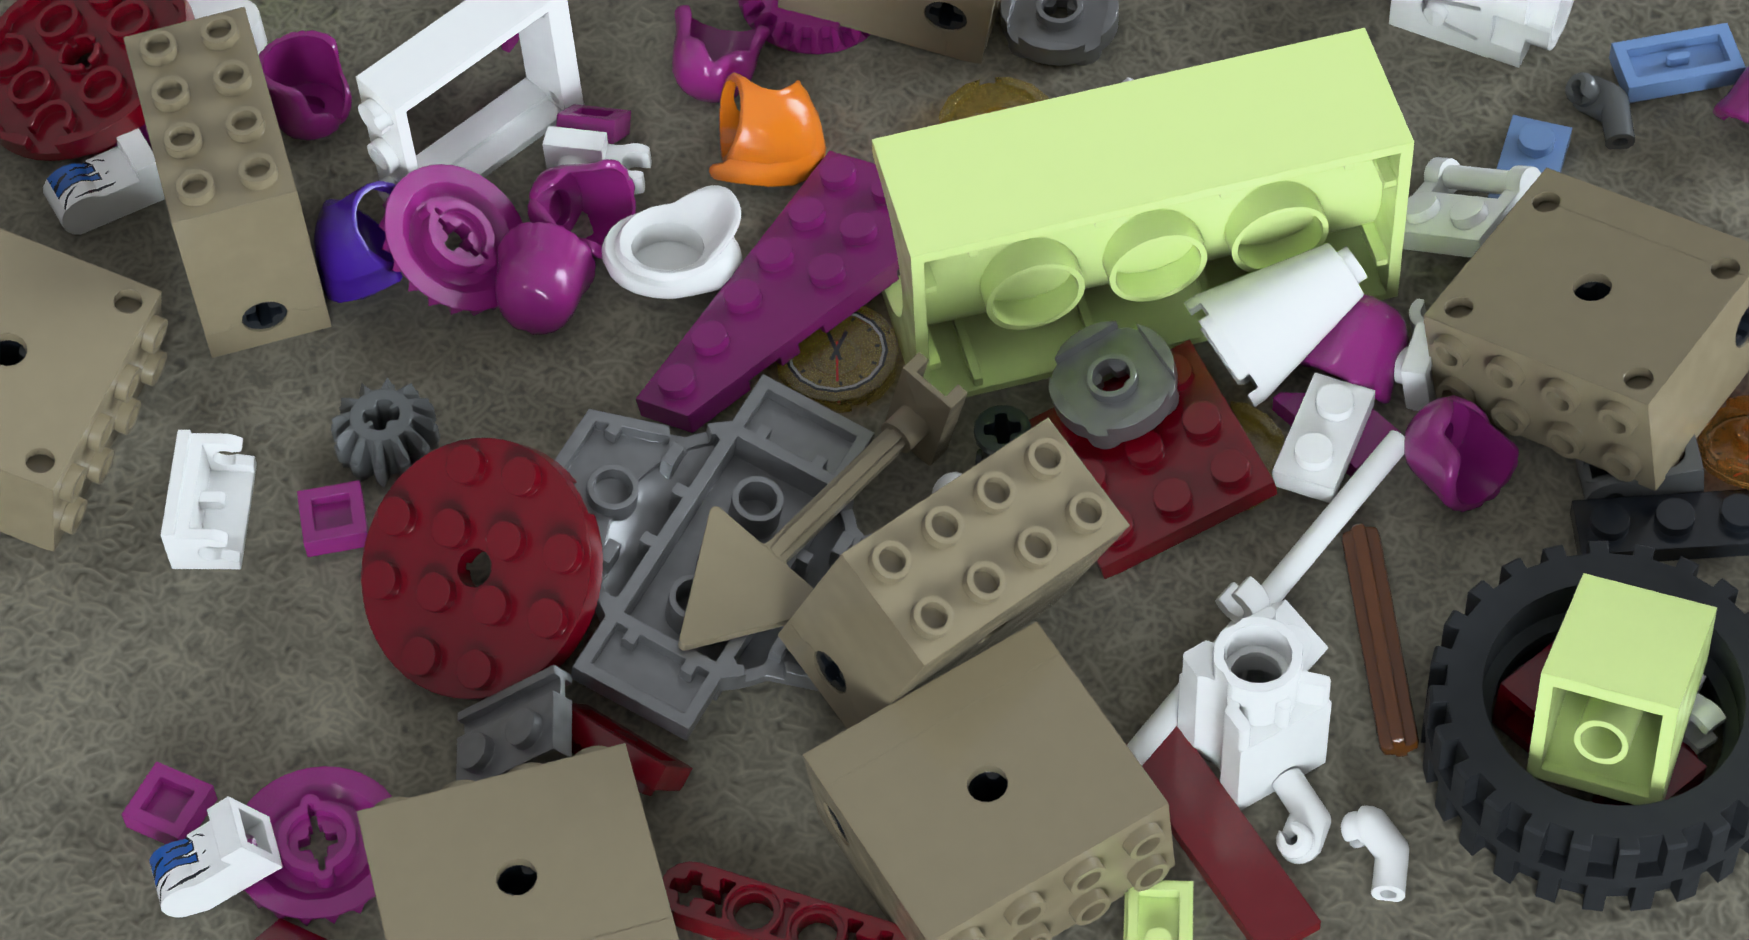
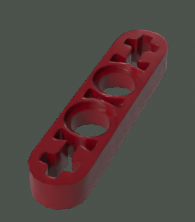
(790, 909)

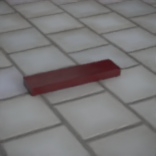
(1227, 846)

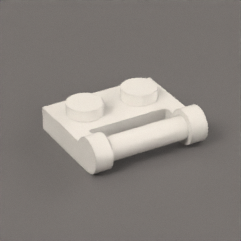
(1461, 223)

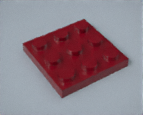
(1179, 474)

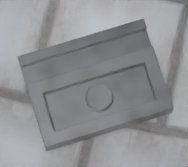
(517, 727)

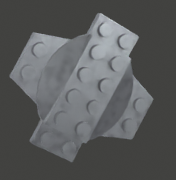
(652, 515)

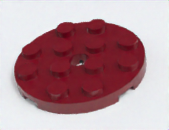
(64, 108)
(541, 578)

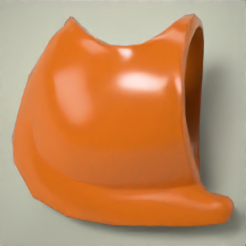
(771, 138)

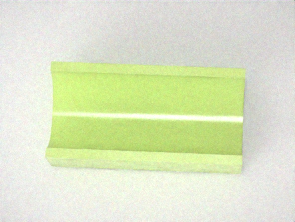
(1136, 202)

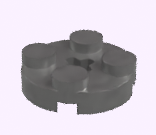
(1059, 40)
(1121, 414)

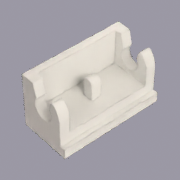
(208, 502)

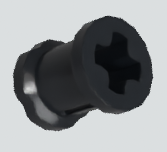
(997, 428)

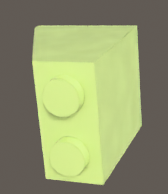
(1619, 690)

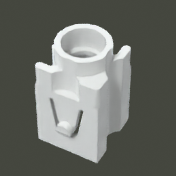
(1485, 27)
(1254, 706)

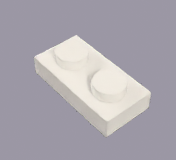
(1323, 437)

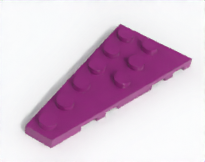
(805, 274)

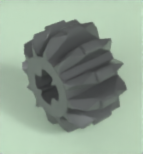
(384, 431)

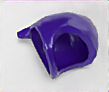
(351, 250)

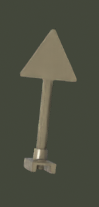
(747, 583)

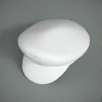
(677, 246)

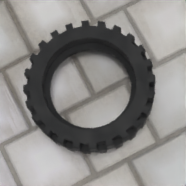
(1538, 828)

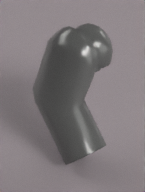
(1606, 104)

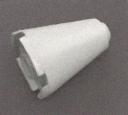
(1278, 314)

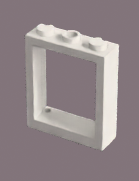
(447, 50)

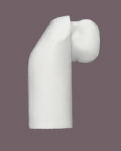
(1308, 818)
(1390, 849)

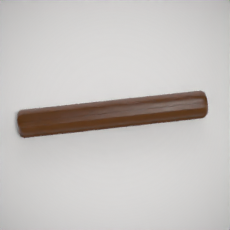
(1380, 641)

